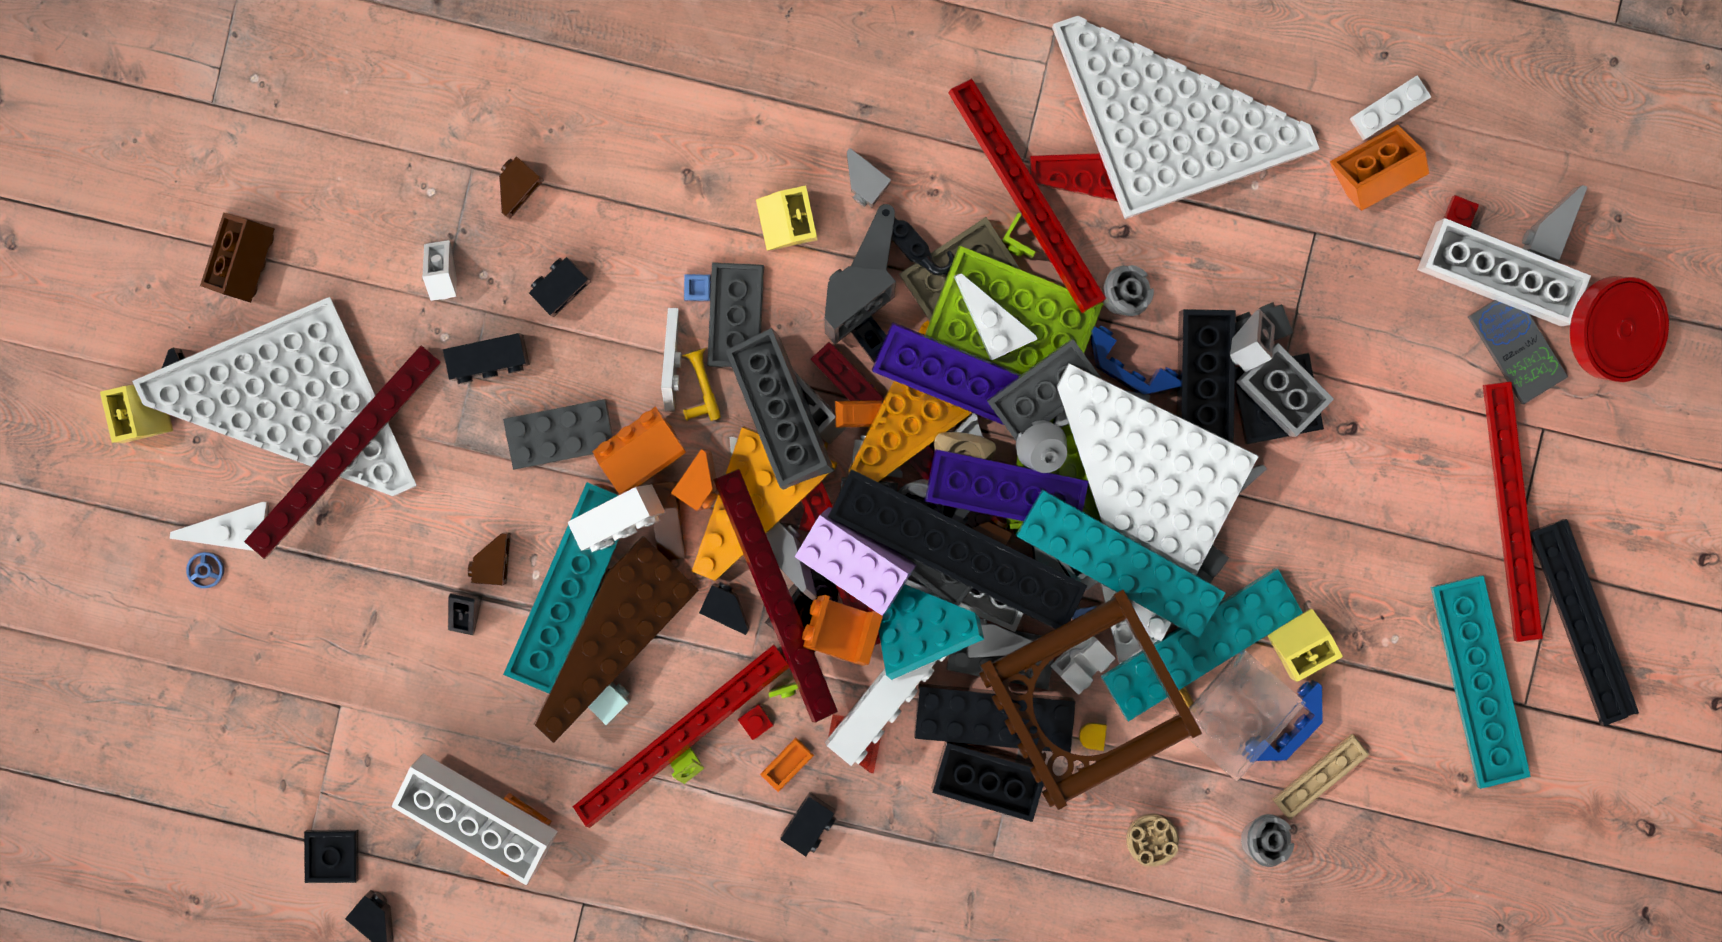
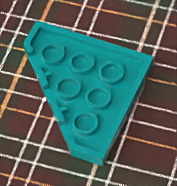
(924, 629)

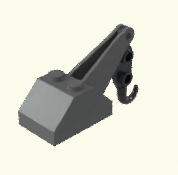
(866, 284)

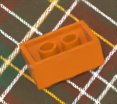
(1380, 167)
(639, 451)
(697, 483)

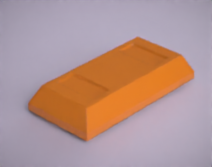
(856, 413)
(786, 764)

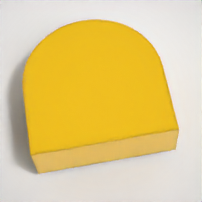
(1093, 736)

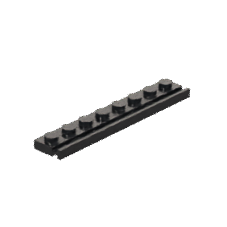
(1583, 622)

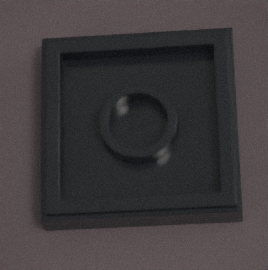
(331, 856)

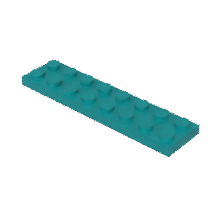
(1120, 563)
(560, 603)
(1232, 628)
(1480, 681)

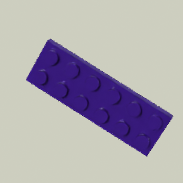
(941, 370)
(996, 486)

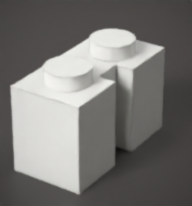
(1081, 663)

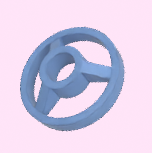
(210, 573)

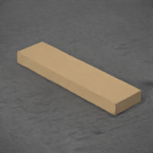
(1320, 776)

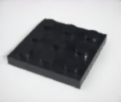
(1256, 422)

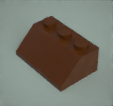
(237, 257)

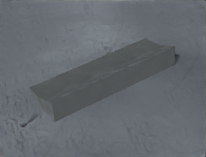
(779, 409)

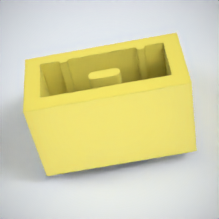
(786, 218)
(129, 418)
(1304, 645)

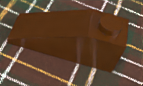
(669, 528)

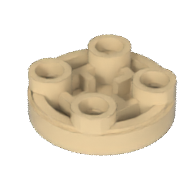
(1152, 840)

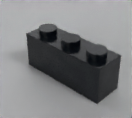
(486, 358)

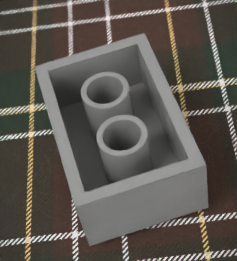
(1285, 391)

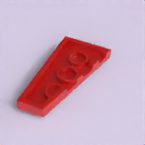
(1073, 173)

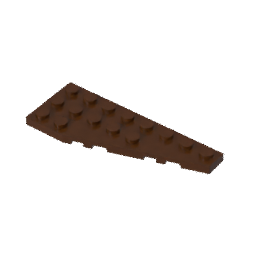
(626, 614)

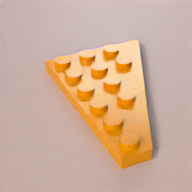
(903, 428)
(720, 545)

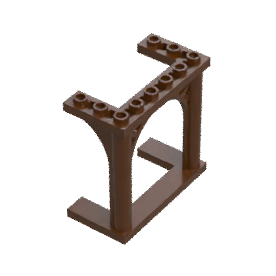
(1109, 764)

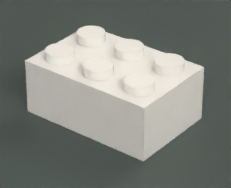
(617, 518)

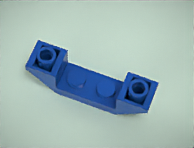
(1102, 343)
(1304, 725)

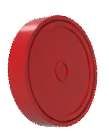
(1619, 328)

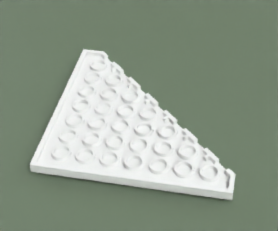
(1166, 126)
(283, 391)
(1152, 473)

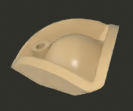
(965, 444)

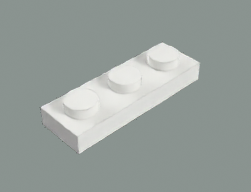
(1390, 107)

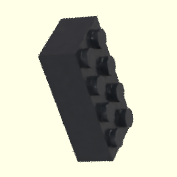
(987, 780)

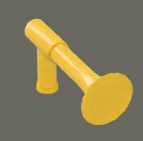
(710, 405)

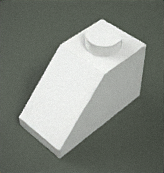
(439, 270)

